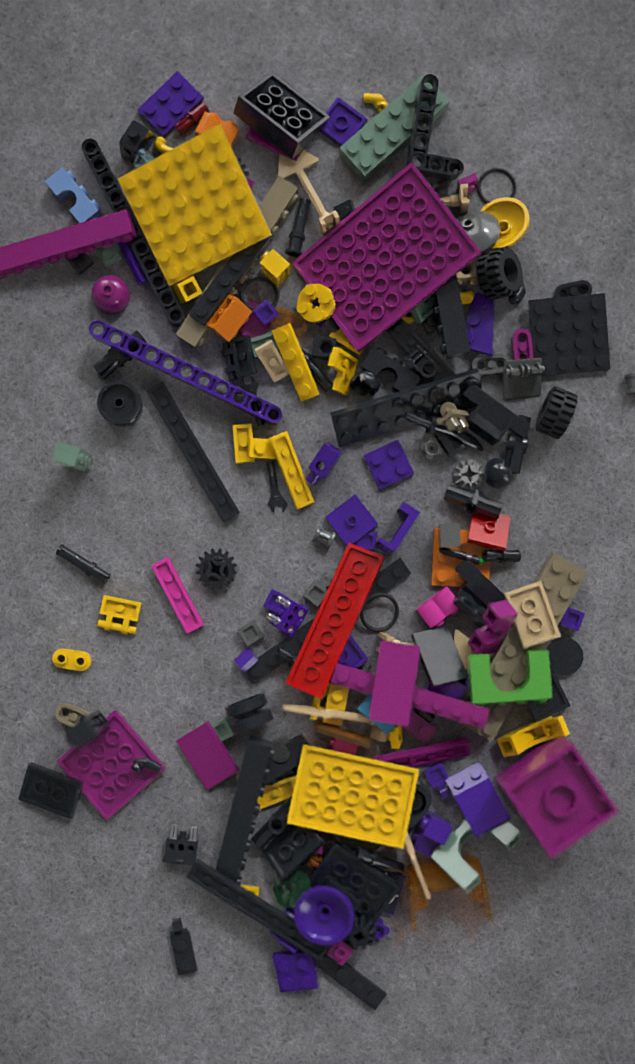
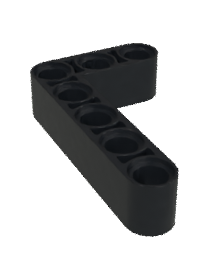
(423, 134)

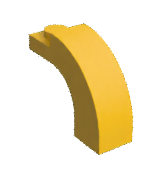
(532, 734)

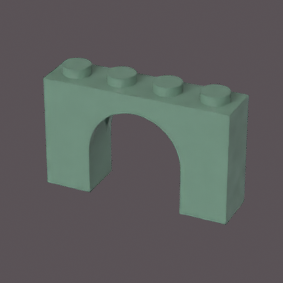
(449, 856)

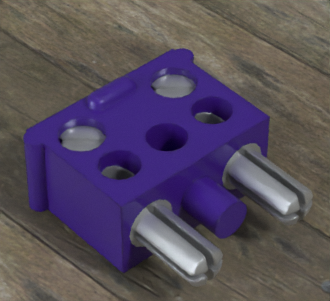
(288, 616)

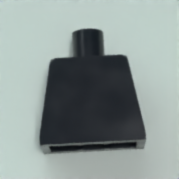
(134, 139)

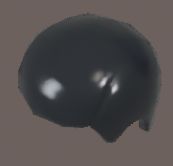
(364, 382)
(497, 473)

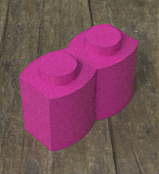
(438, 607)

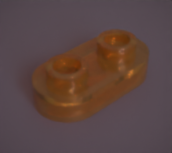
(290, 317)

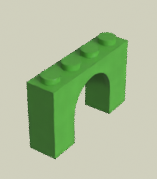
(535, 687)

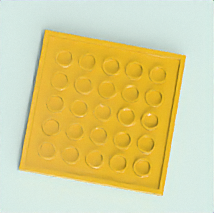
(195, 205)

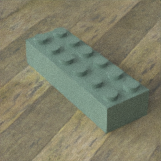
(387, 133)

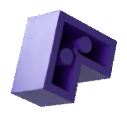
(432, 832)

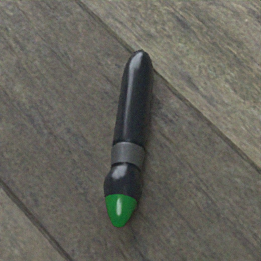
(461, 555)

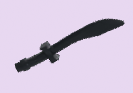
(431, 425)

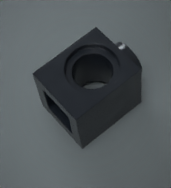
(318, 342)

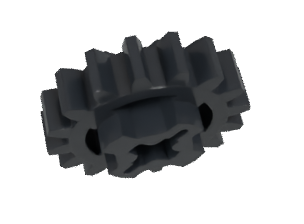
(208, 574)

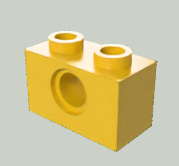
(274, 267)

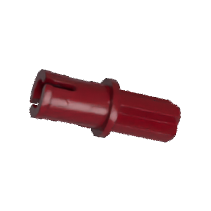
(191, 118)

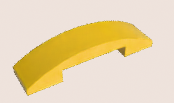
(278, 792)

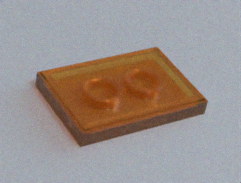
(342, 733)

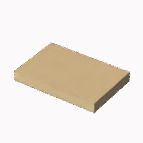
(535, 618)

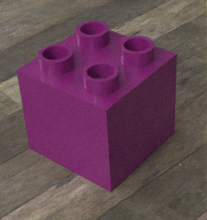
(556, 795)

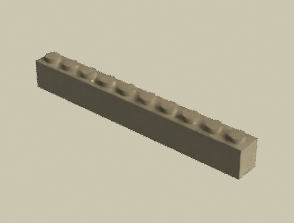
(274, 209)

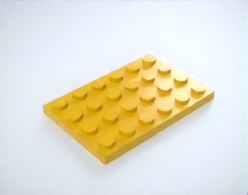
(353, 796)

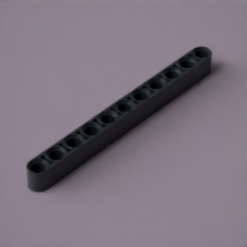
(113, 191)

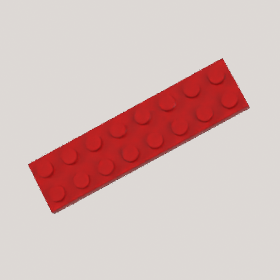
(335, 620)

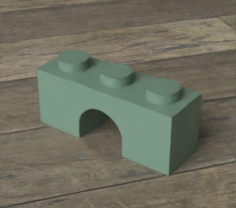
(72, 457)

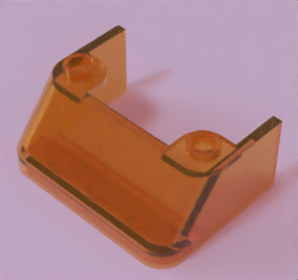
(436, 881)

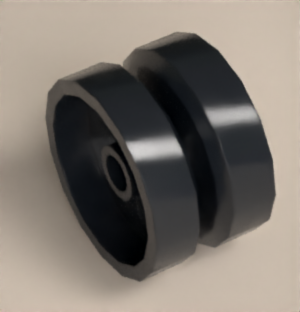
(111, 396)
(249, 714)

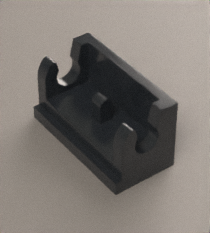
(449, 443)

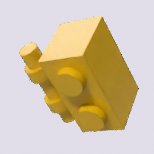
(335, 700)

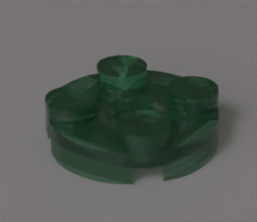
(284, 894)

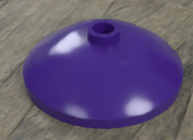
(320, 925)

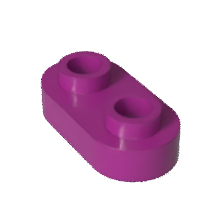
(522, 348)

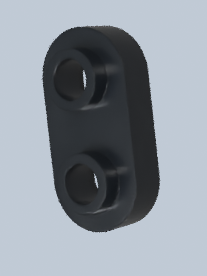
(571, 288)

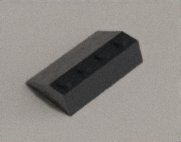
(280, 114)

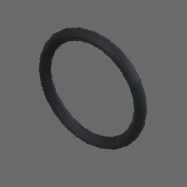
(495, 170)
(263, 280)
(391, 623)

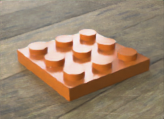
(444, 566)

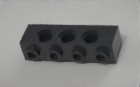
(86, 729)

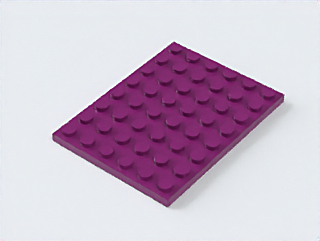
(388, 256)

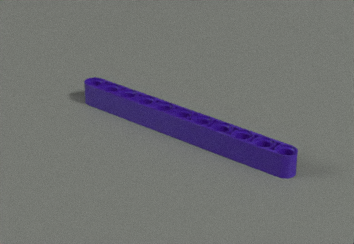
(179, 365)

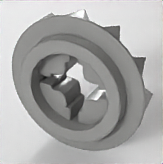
(463, 481)

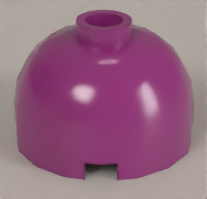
(110, 294)

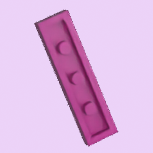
(177, 595)

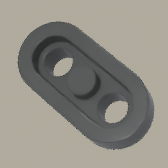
(489, 363)

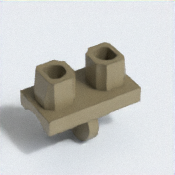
(453, 418)

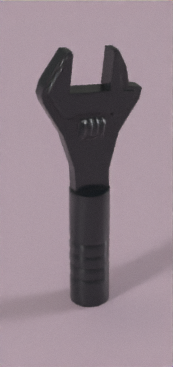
(252, 388)
(276, 498)

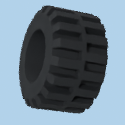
(499, 273)
(556, 412)

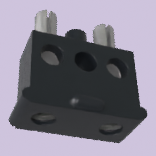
(177, 855)

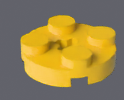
(306, 298)

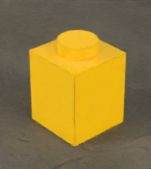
(186, 289)

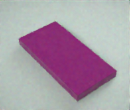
(394, 683)

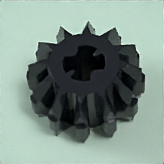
(366, 937)

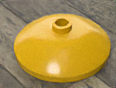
(511, 216)

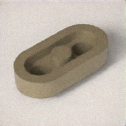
(74, 716)

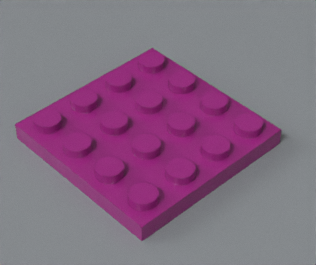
(107, 764)

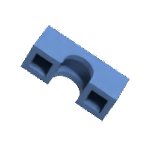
(64, 185)

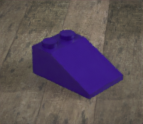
(477, 799)

